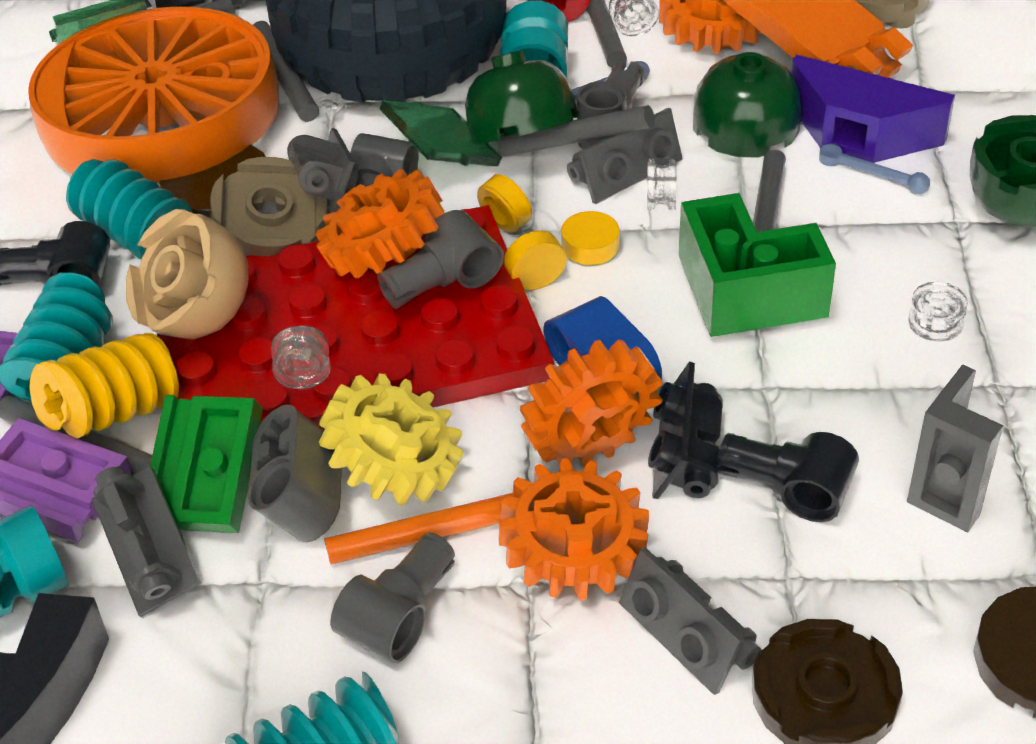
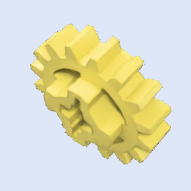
(390, 439)

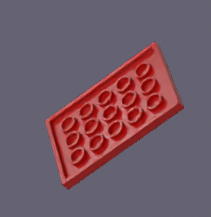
(443, 341)

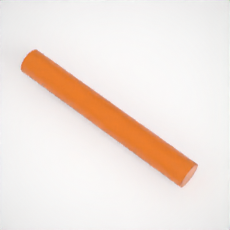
(411, 529)

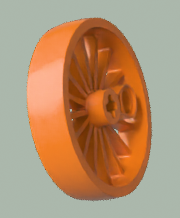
(195, 68)

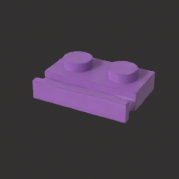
(53, 476)

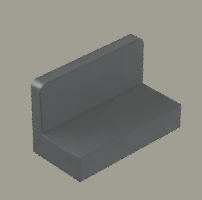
(954, 455)

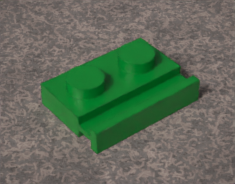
(206, 459)

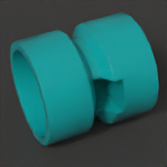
(538, 31)
(27, 560)

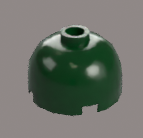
(518, 98)
(747, 105)
(1006, 169)

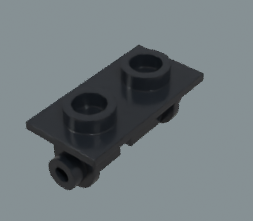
(677, 454)

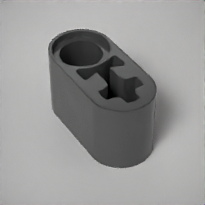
(293, 476)

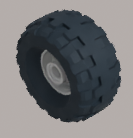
(385, 45)

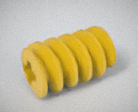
(103, 385)

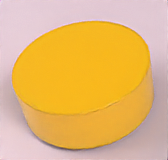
(506, 202)
(590, 237)
(535, 259)

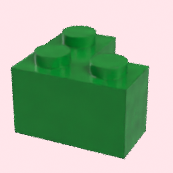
(751, 276)

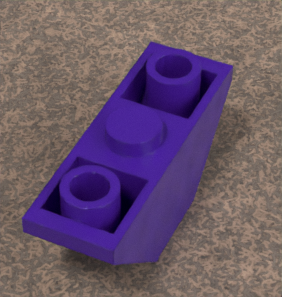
(868, 112)

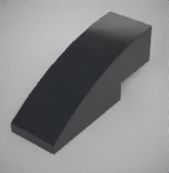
(50, 668)

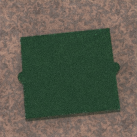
(74, 21)
(438, 133)

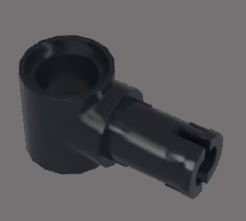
(77, 249)
(807, 475)

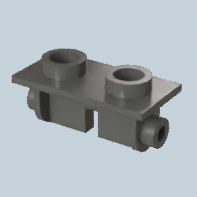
(623, 158)
(323, 166)
(143, 537)
(679, 618)

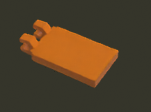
(828, 31)

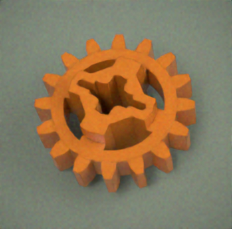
(705, 24)
(379, 223)
(591, 403)
(573, 528)

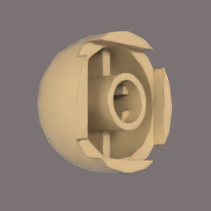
(187, 277)

